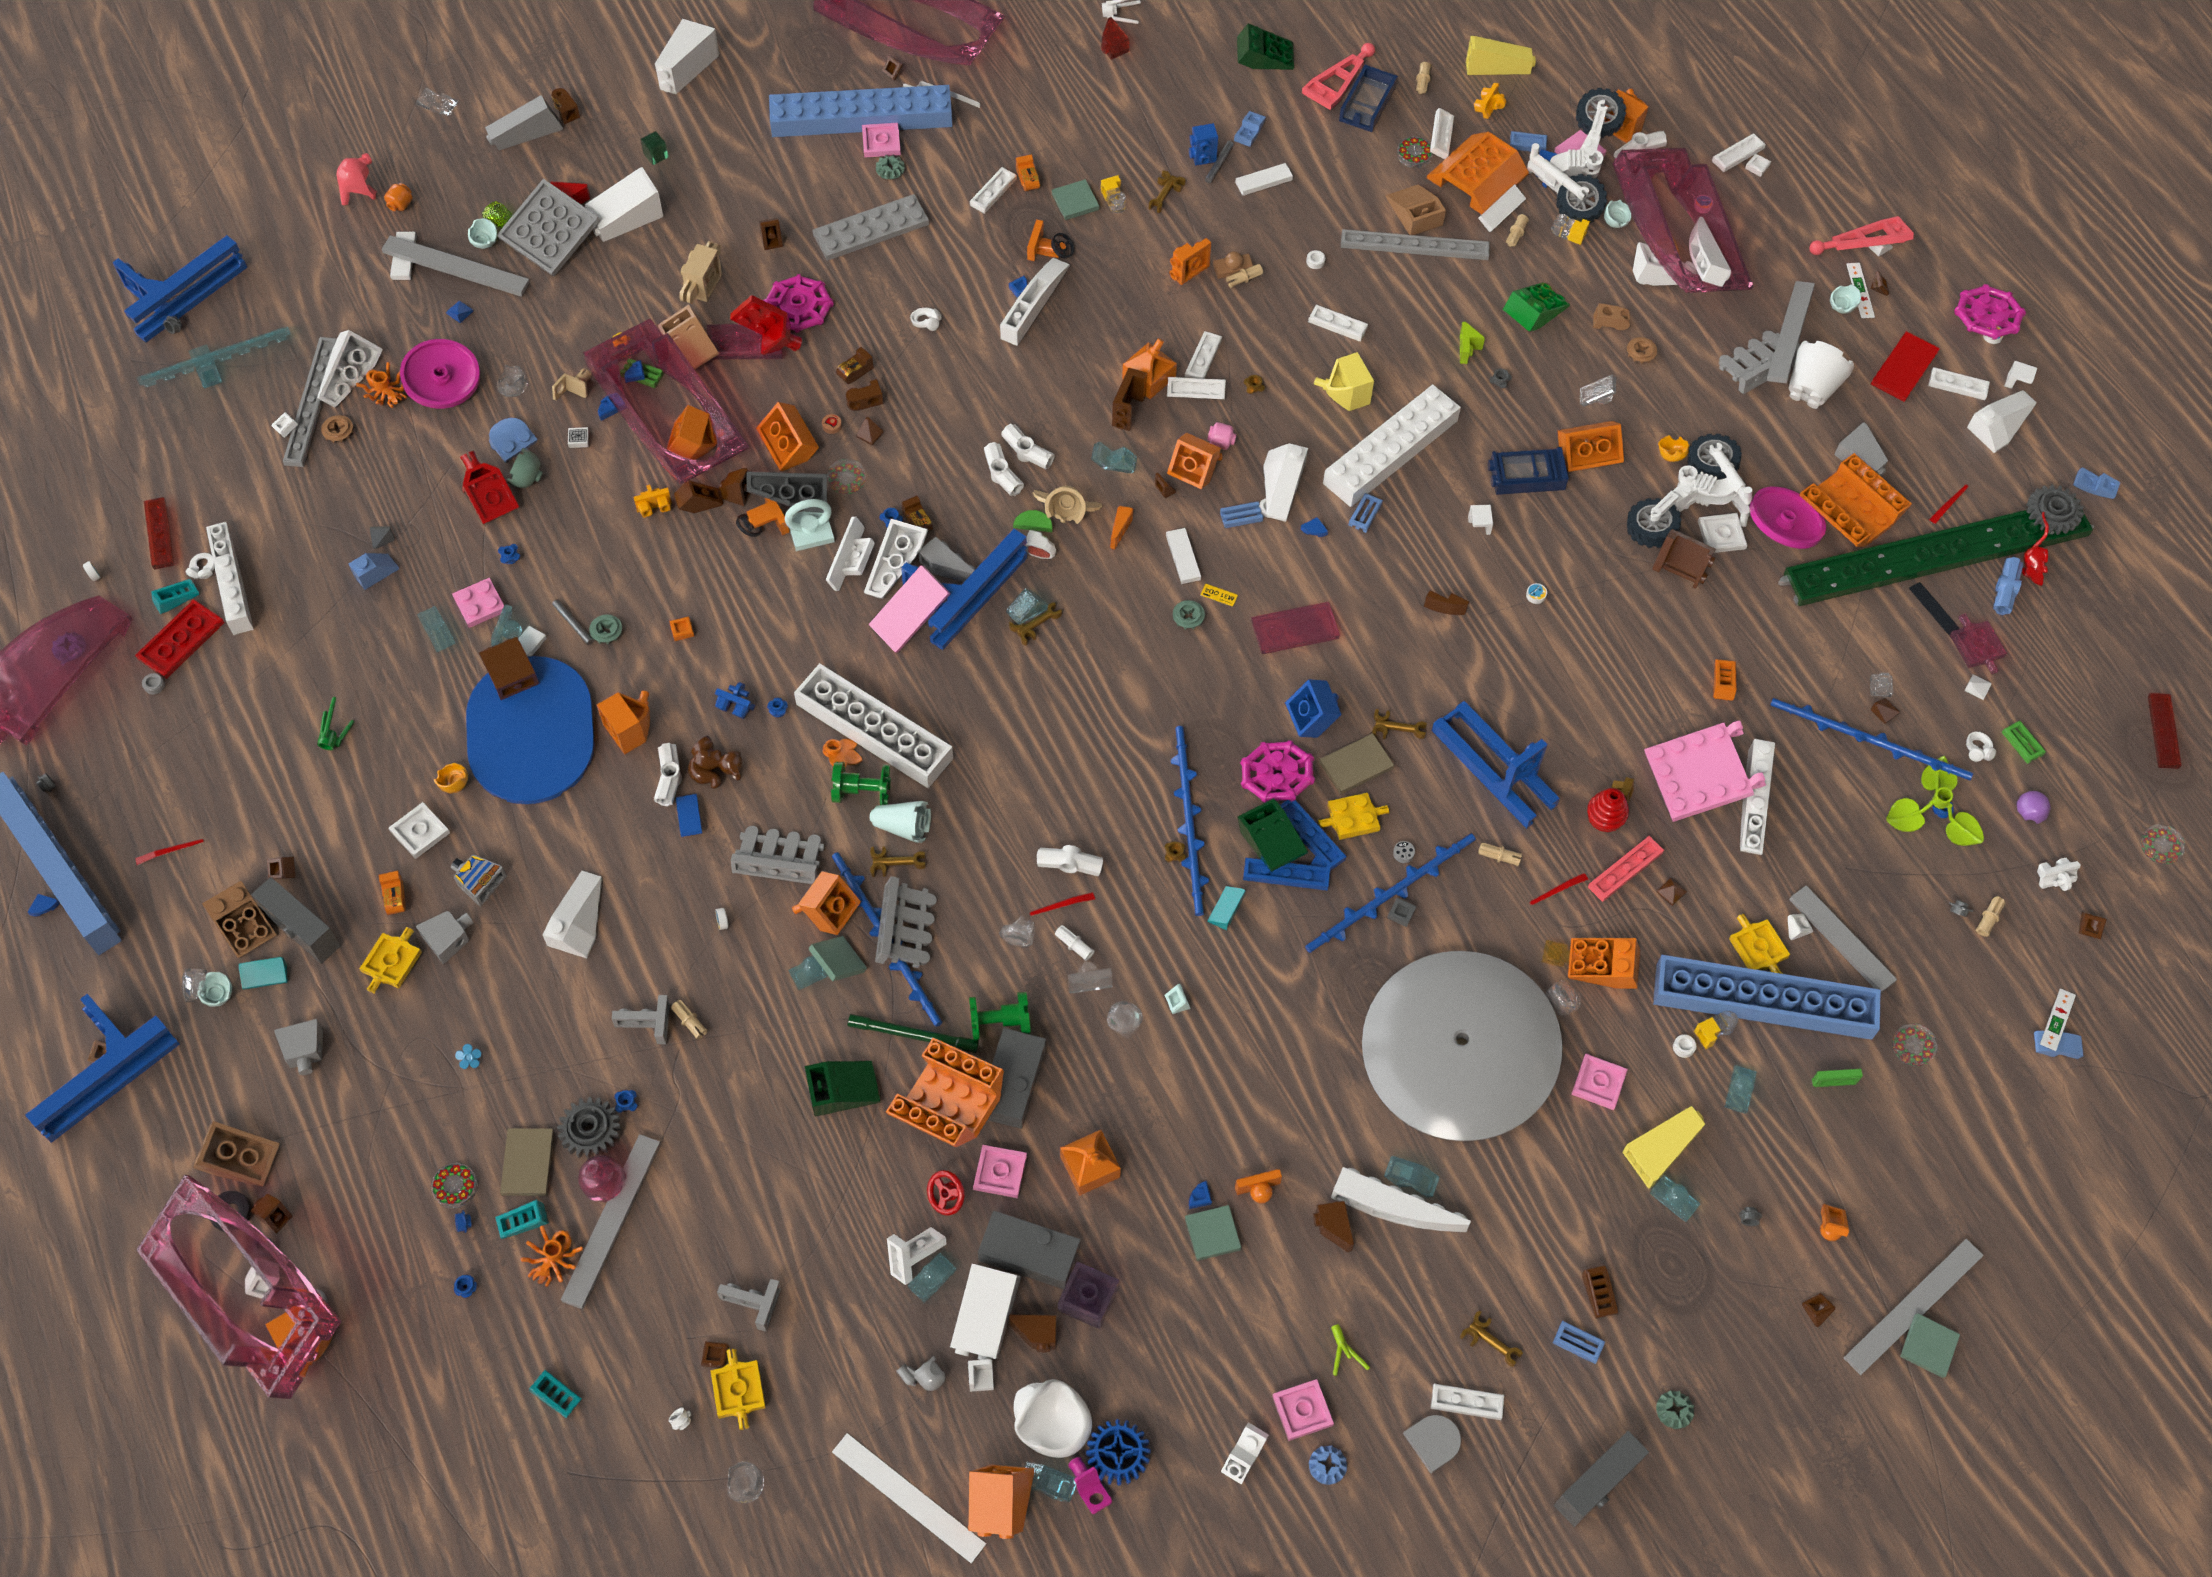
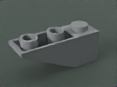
(943, 562)

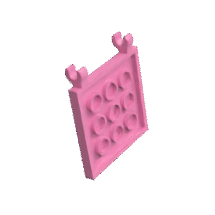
(1701, 771)

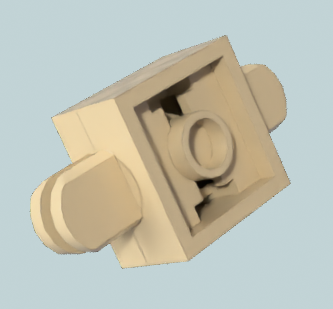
(701, 273)

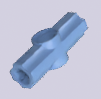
(2008, 586)

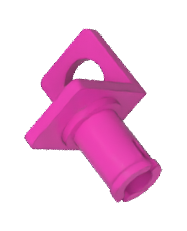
(1088, 1484)

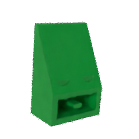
(1535, 305)

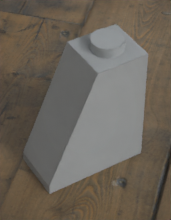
(1865, 447)

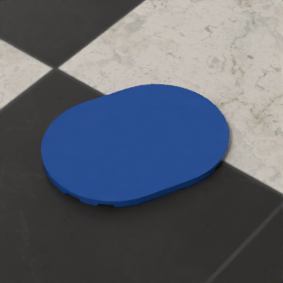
(534, 740)

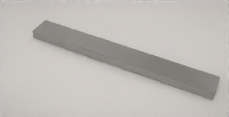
(1415, 244)
(455, 266)
(1790, 332)
(309, 406)
(610, 1223)
(1916, 1302)

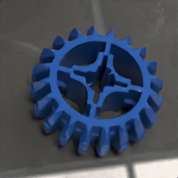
(1127, 1452)

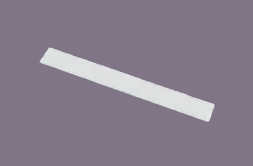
(909, 1498)

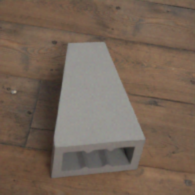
(524, 124)

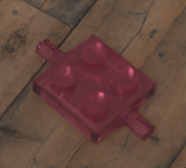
(1978, 644)

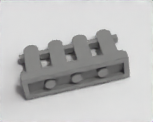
(1756, 370)
(774, 866)
(897, 931)

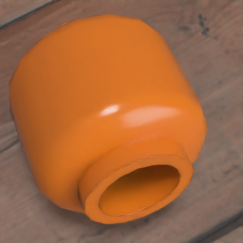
(398, 197)

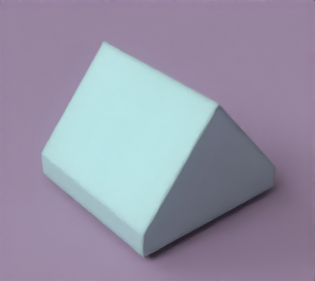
(1177, 1000)

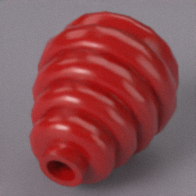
(1608, 810)

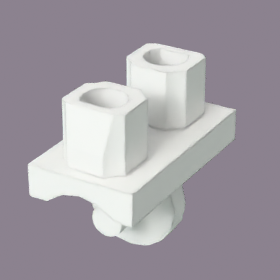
(2061, 875)

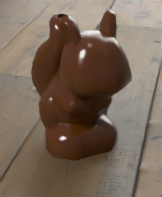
(707, 759)

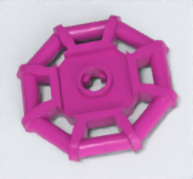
(808, 301)
(1986, 304)
(1273, 762)

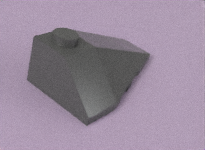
(788, 487)

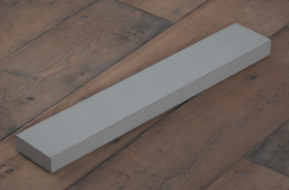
(1843, 939)

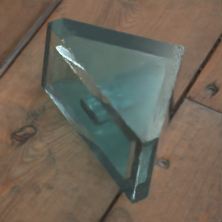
(1026, 606)

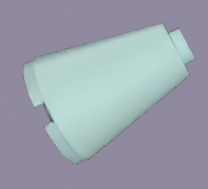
(903, 819)

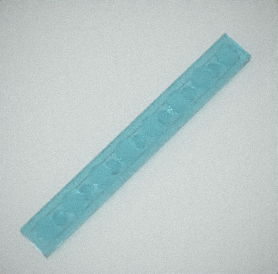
(206, 359)

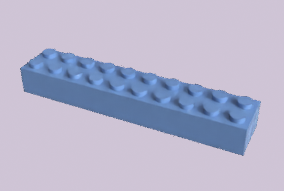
(850, 109)
(56, 867)
(1767, 997)

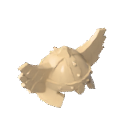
(1066, 504)

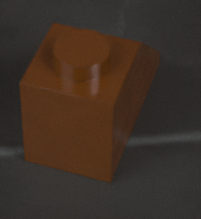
(770, 233)
(735, 487)
(697, 497)
(271, 1212)
(1334, 1224)
(1036, 1330)

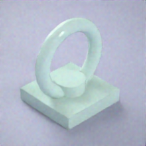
(809, 528)

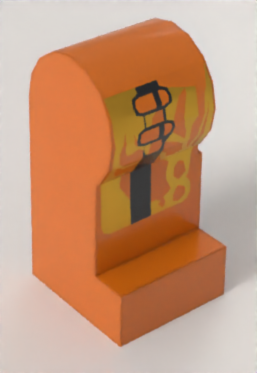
(1027, 173)
(392, 892)

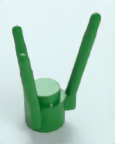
(327, 738)

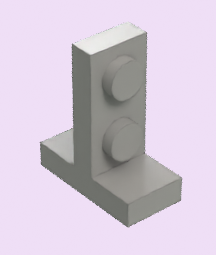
(646, 1019)
(754, 1300)

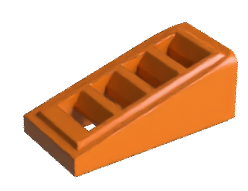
(1122, 521)
(1728, 688)

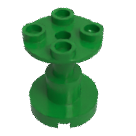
(852, 783)
(1009, 1015)

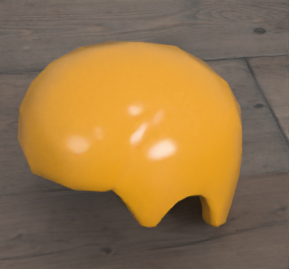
(1672, 449)
(452, 778)

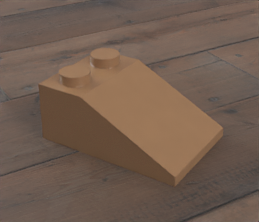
(236, 1154)

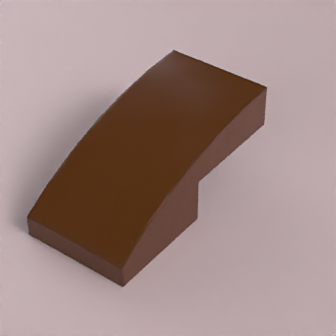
(1453, 605)

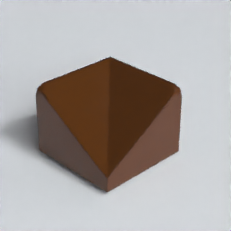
(281, 868)

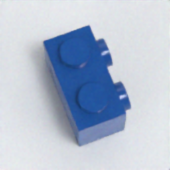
(1203, 144)

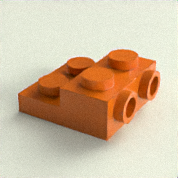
(1190, 261)

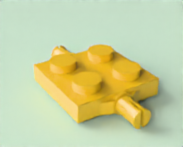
(1353, 816)
(1759, 945)
(390, 960)
(737, 1389)

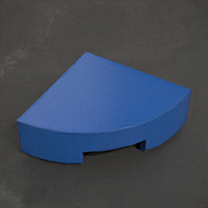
(1018, 285)
(635, 372)
(606, 408)
(1315, 528)
(42, 904)
(1200, 1196)

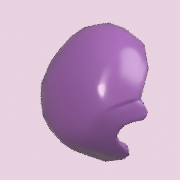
(2034, 806)

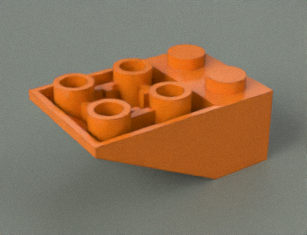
(1605, 961)

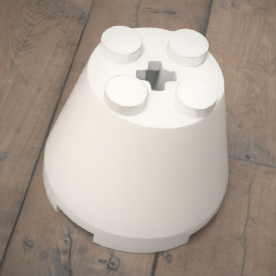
(1818, 373)

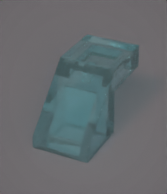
(208, 375)
(1118, 460)
(436, 628)
(1410, 1174)
(1052, 1482)

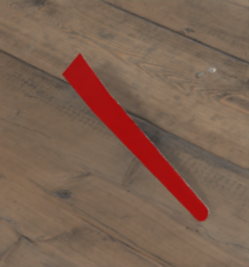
(1935, 518)
(139, 860)
(1576, 880)
(1077, 899)

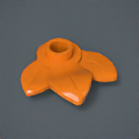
(841, 752)

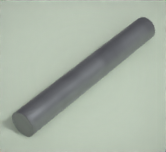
(1219, 161)
(572, 622)

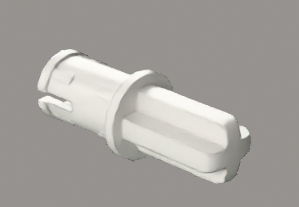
(1074, 942)

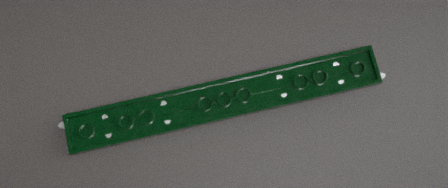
(1921, 556)

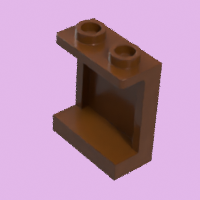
(1131, 388)
(1685, 557)
(509, 668)

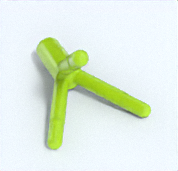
(1341, 1342)

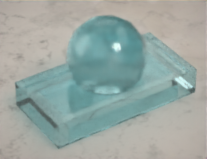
(505, 627)
(807, 973)
(1740, 1089)
(1675, 1198)
(931, 1277)

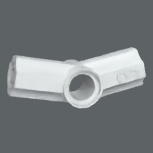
(1644, 141)
(1025, 447)
(1000, 471)
(668, 784)
(1069, 860)

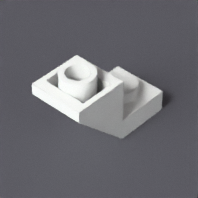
(1244, 1453)

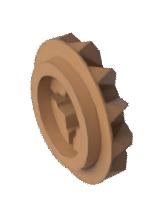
(1642, 344)
(329, 428)

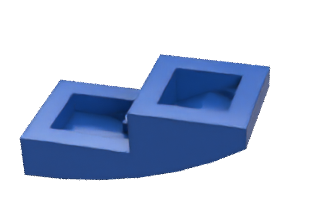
(688, 815)

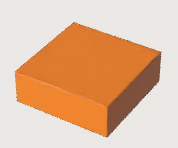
(681, 628)

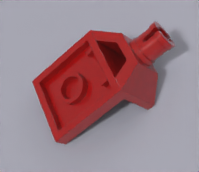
(769, 322)
(486, 489)

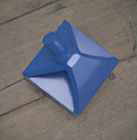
(1313, 708)

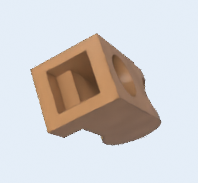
(1611, 316)

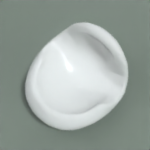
(1052, 1418)

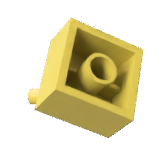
(1349, 382)

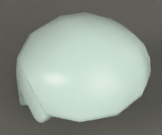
(1617, 214)
(482, 233)
(1845, 299)
(217, 989)

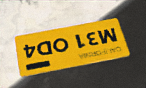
(1219, 595)

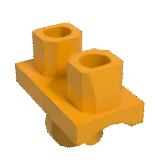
(1490, 100)
(652, 499)

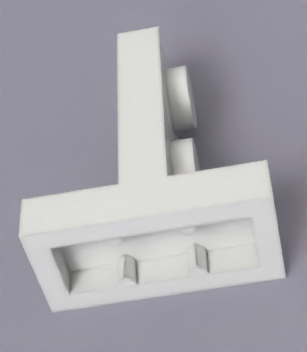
(905, 1254)

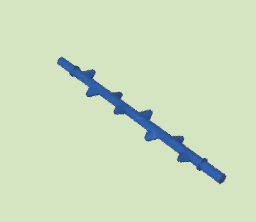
(1879, 740)
(1188, 828)
(1382, 896)
(874, 914)

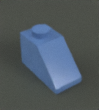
(372, 568)

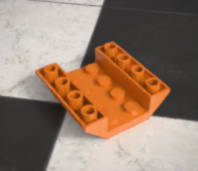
(1482, 169)
(1857, 501)
(951, 1095)

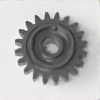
(2059, 508)
(586, 1114)

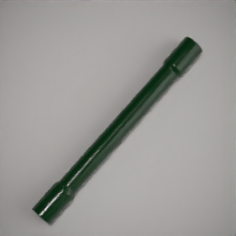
(866, 1023)

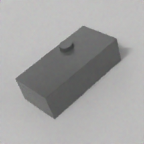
(296, 920)
(1021, 1060)
(1029, 1249)
(1601, 1479)

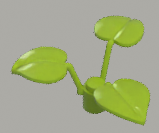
(1907, 817)

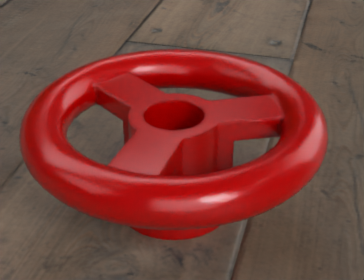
(947, 1192)

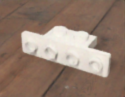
(851, 555)

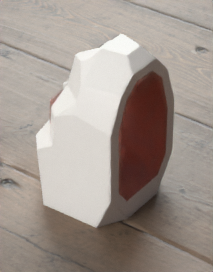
(1039, 545)

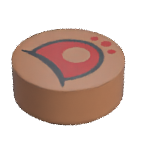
(831, 424)

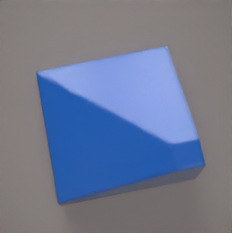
(459, 311)

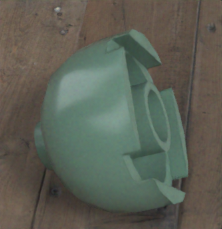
(525, 470)

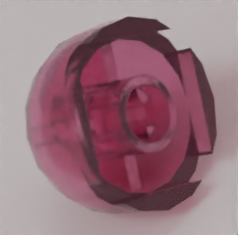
(601, 1178)

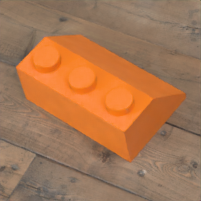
(787, 436)
(1591, 445)

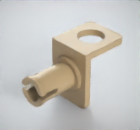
(575, 385)

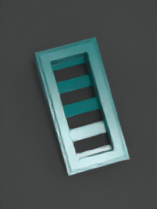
(161, 596)
(541, 1219)
(534, 1389)

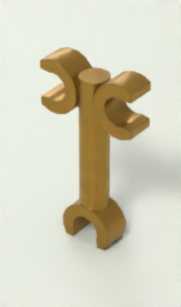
(1168, 182)
(1026, 630)
(1383, 724)
(880, 861)
(1478, 1330)

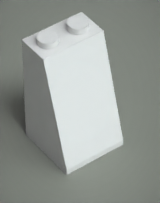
(686, 55)
(626, 206)
(984, 1312)

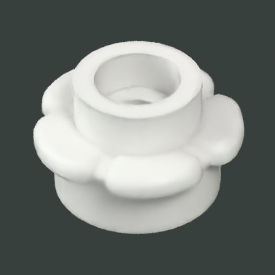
(680, 1419)

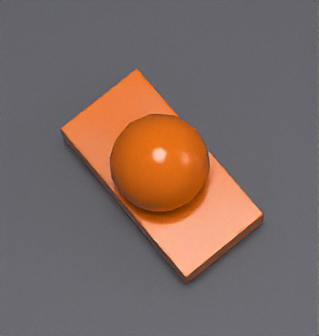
(1259, 1185)
(1834, 1223)

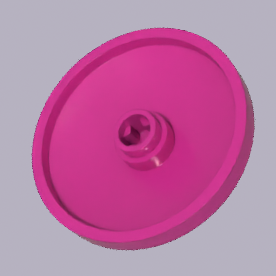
(440, 373)
(1787, 518)

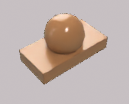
(1231, 264)

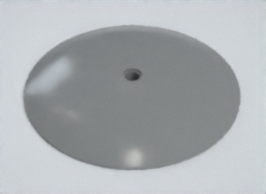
(1454, 1087)

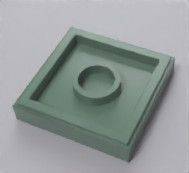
(1075, 199)
(837, 958)
(1212, 1233)
(1930, 1345)

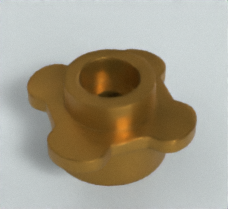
(1254, 384)
(1174, 846)

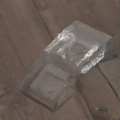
(437, 103)

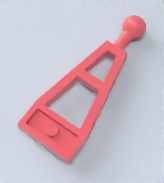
(1326, 96)
(1895, 228)

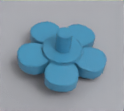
(468, 1056)

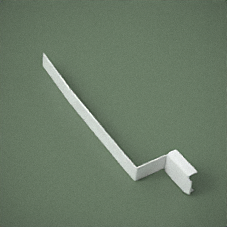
(952, 94)

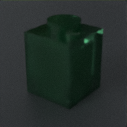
(654, 148)

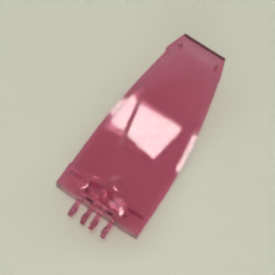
(49, 659)

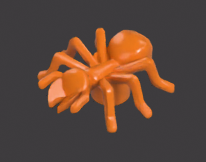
(380, 382)
(554, 1252)

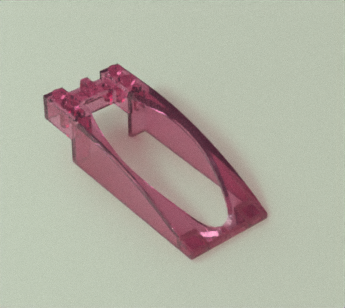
(894, 34)
(1696, 193)
(667, 356)
(314, 1320)

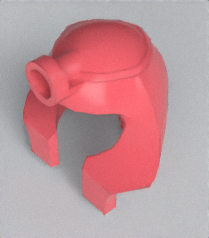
(352, 177)

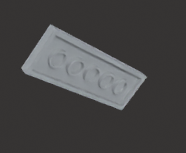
(870, 227)

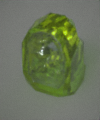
(497, 214)

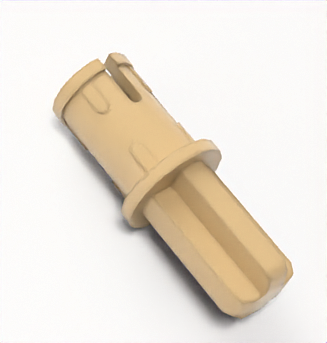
(1423, 77)
(1517, 230)
(1244, 275)
(1500, 854)
(1990, 916)
(688, 1019)

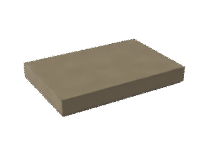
(1356, 763)
(527, 1162)

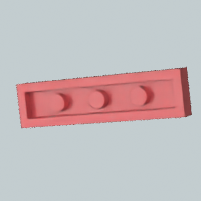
(1625, 868)

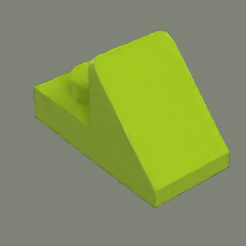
(1469, 340)

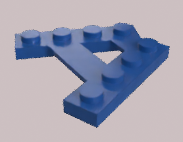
(1298, 875)

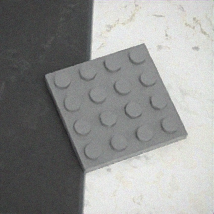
(548, 227)

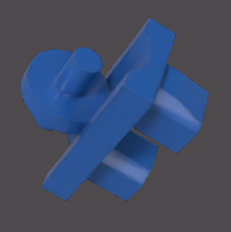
(742, 705)

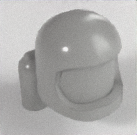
(928, 1375)

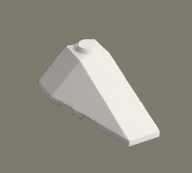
(1649, 271)
(347, 365)
(2001, 420)
(1282, 475)
(899, 546)
(575, 919)

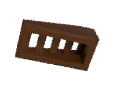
(1605, 1281)

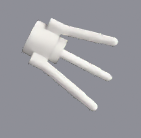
(1109, 10)

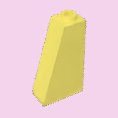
(1497, 58)
(1662, 1145)

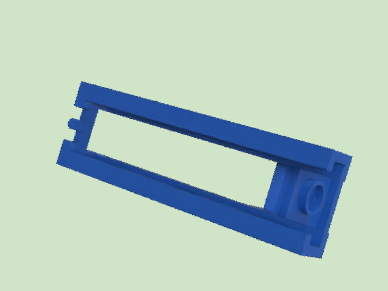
(155, 293)
(976, 590)
(1521, 767)
(105, 1077)

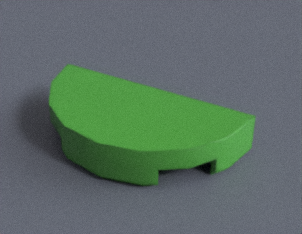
(1033, 520)

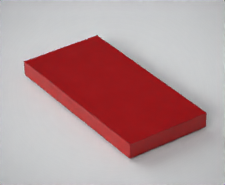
(1905, 366)
(179, 639)

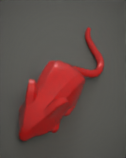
(2036, 558)

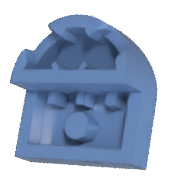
(510, 437)

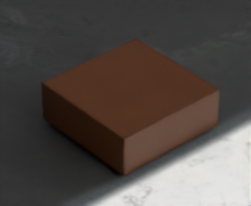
(714, 1355)

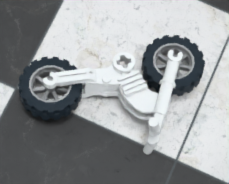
(1577, 163)
(1708, 484)

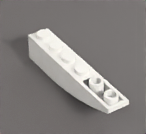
(1707, 255)
(1032, 301)
(229, 579)
(1755, 807)
(1393, 1204)

